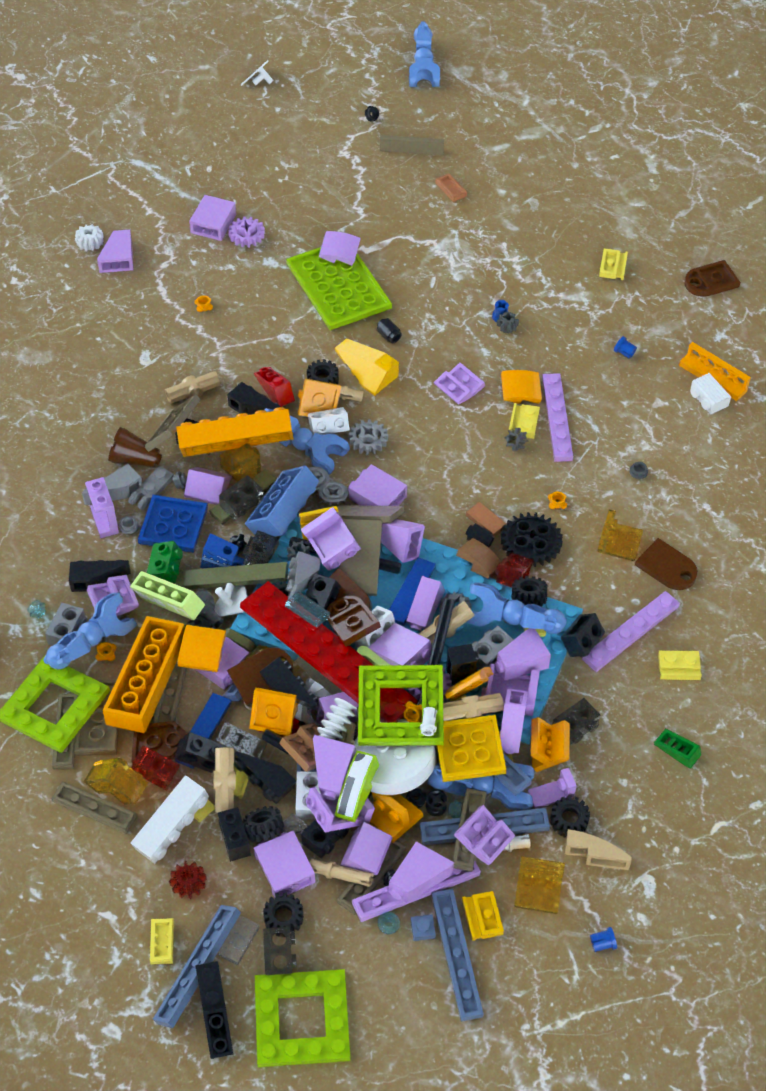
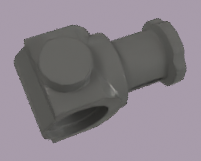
(208, 610)

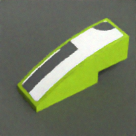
(356, 786)

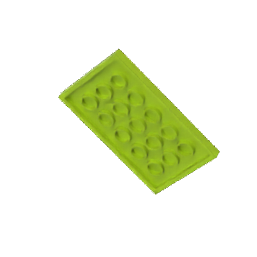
(338, 289)

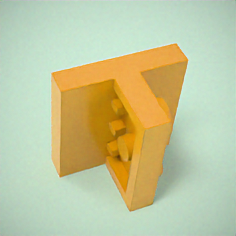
(317, 397)
(273, 711)
(549, 743)
(394, 814)

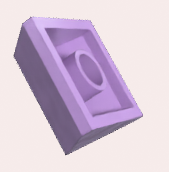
(206, 485)
(366, 849)

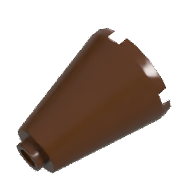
(131, 450)

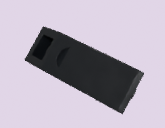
(247, 400)
(95, 572)
(281, 679)
(269, 777)

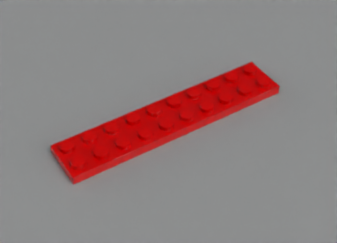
(320, 649)

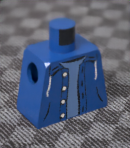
(220, 553)

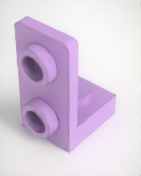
(551, 792)

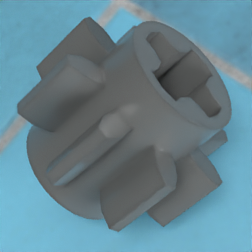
(507, 322)
(516, 439)
(293, 550)

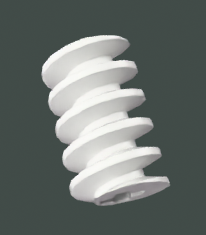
(337, 719)

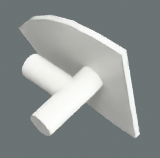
(263, 75)
(230, 599)

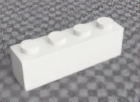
(170, 819)

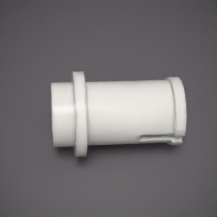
(428, 725)
(518, 842)

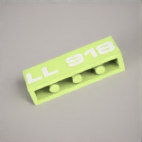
(167, 595)

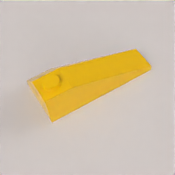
(370, 366)

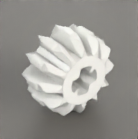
(89, 237)

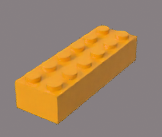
(234, 432)
(144, 675)

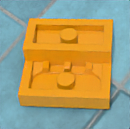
(520, 386)
(201, 648)
(469, 683)

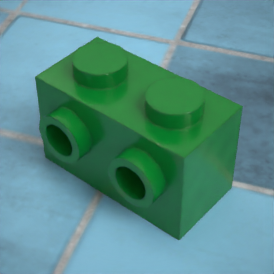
(165, 561)

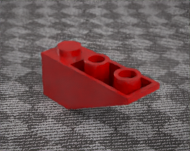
(275, 386)

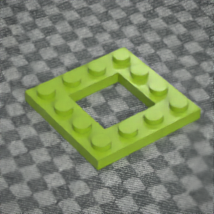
(373, 678)
(57, 736)
(277, 1052)

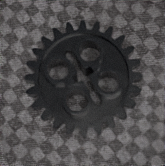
(532, 534)

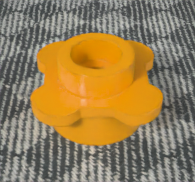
(203, 303)
(557, 496)
(105, 647)
(409, 715)

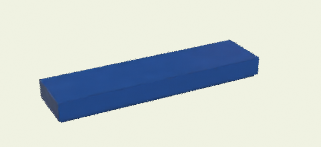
(404, 599)
(210, 718)

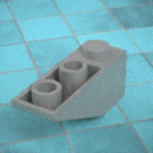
(119, 484)
(301, 571)

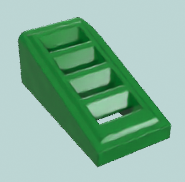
(689, 755)

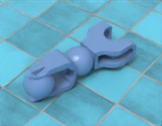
(424, 66)
(316, 445)
(514, 611)
(90, 633)
(488, 784)

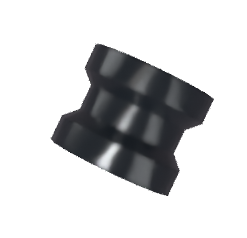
(433, 798)

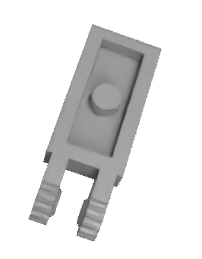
(151, 486)

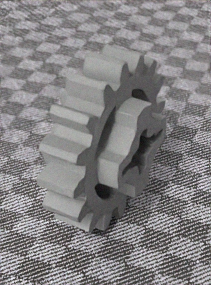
(368, 437)

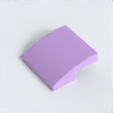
(340, 247)
(459, 383)
(115, 584)
(484, 835)

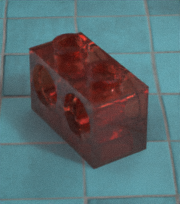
(513, 568)
(155, 767)

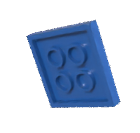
(173, 521)

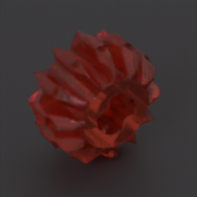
(188, 879)

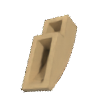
(596, 850)

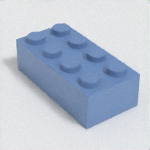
(283, 501)

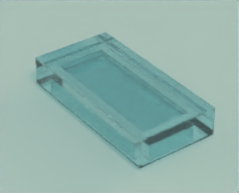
(307, 609)

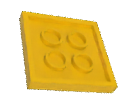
(471, 749)

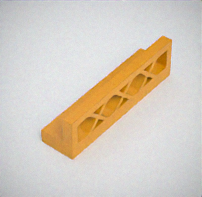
(700, 366)

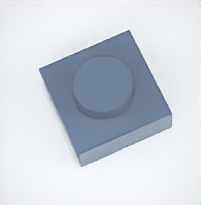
(232, 693)
(423, 927)

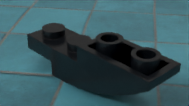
(214, 1010)

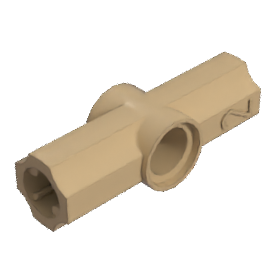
(191, 386)
(459, 616)
(472, 707)
(224, 779)

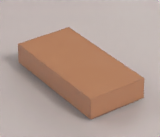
(451, 187)
(485, 518)

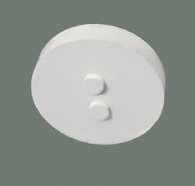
(400, 766)

